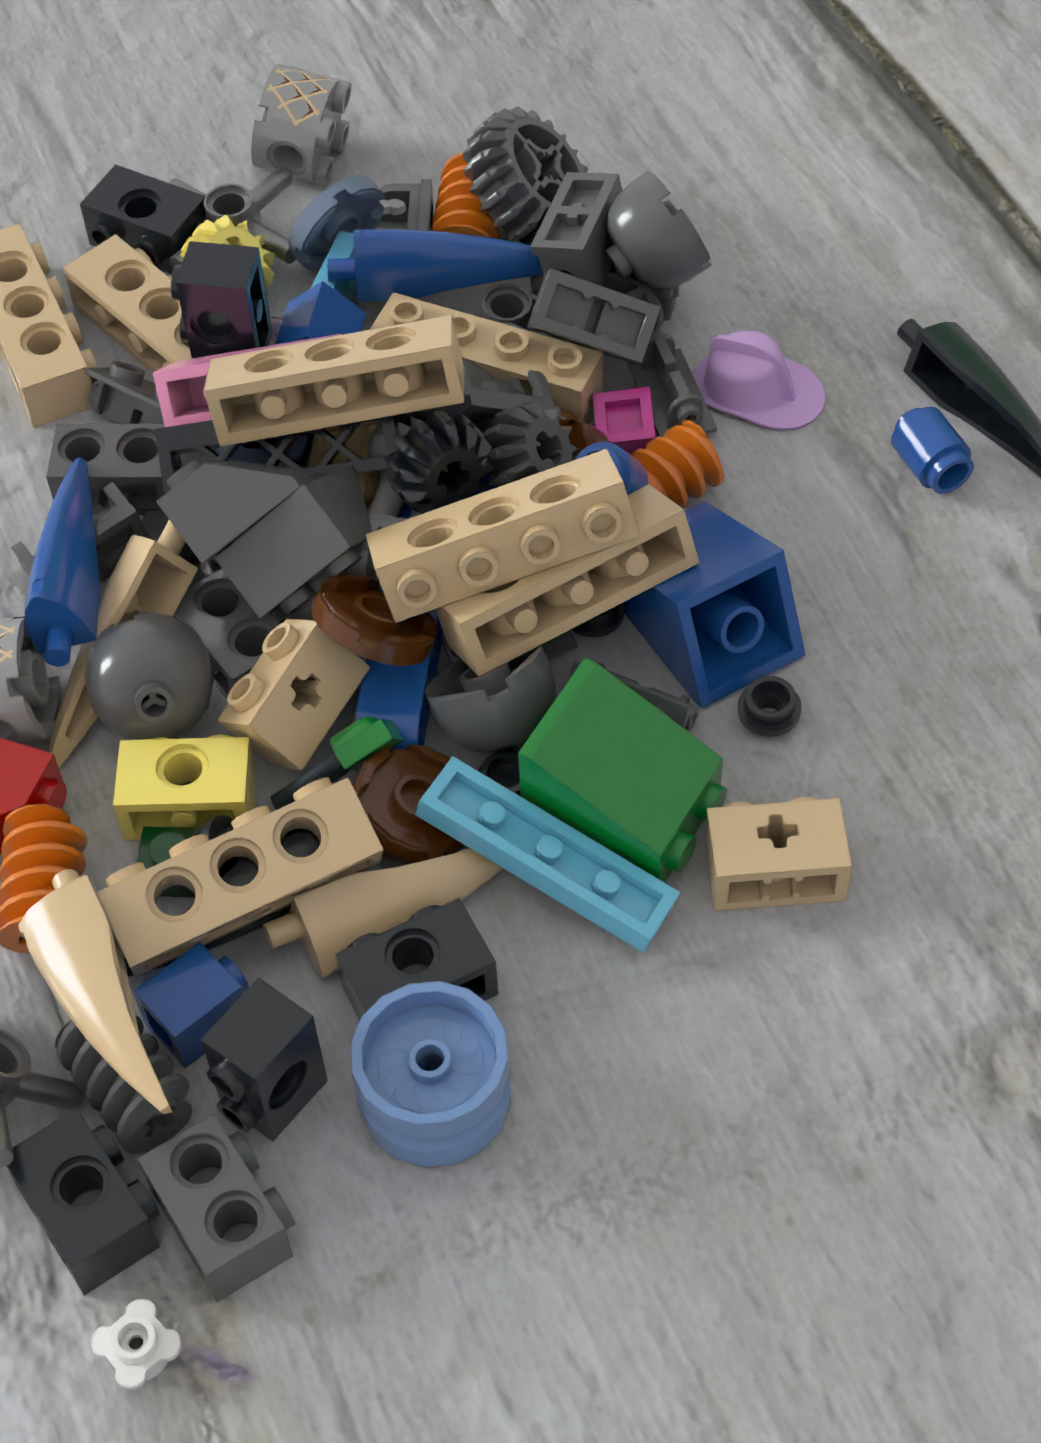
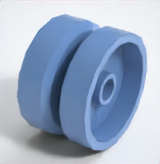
(431, 1073)

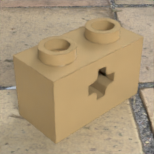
(292, 693)
(777, 853)

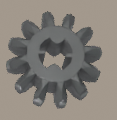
(526, 443)

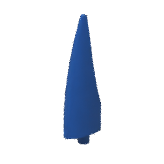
(428, 262)
(65, 573)

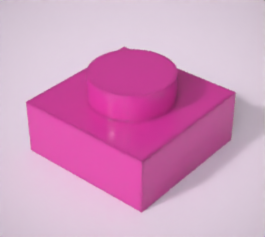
(625, 417)

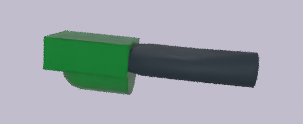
(351, 749)

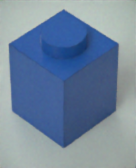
(318, 314)
(189, 999)

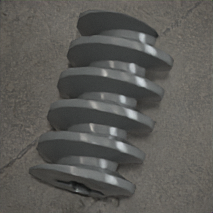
(122, 1108)

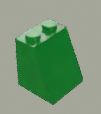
(621, 772)

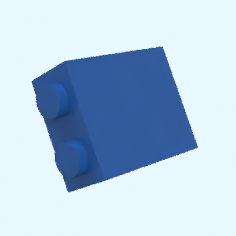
(725, 615)

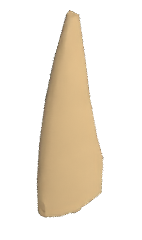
(144, 580)
(373, 903)
(90, 977)

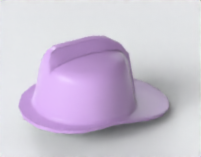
(756, 383)

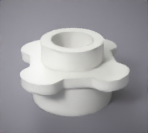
(142, 1364)

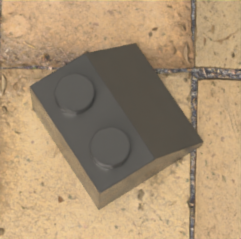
(224, 499)
(299, 543)

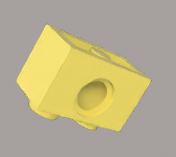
(152, 774)

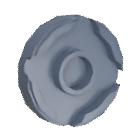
(341, 207)

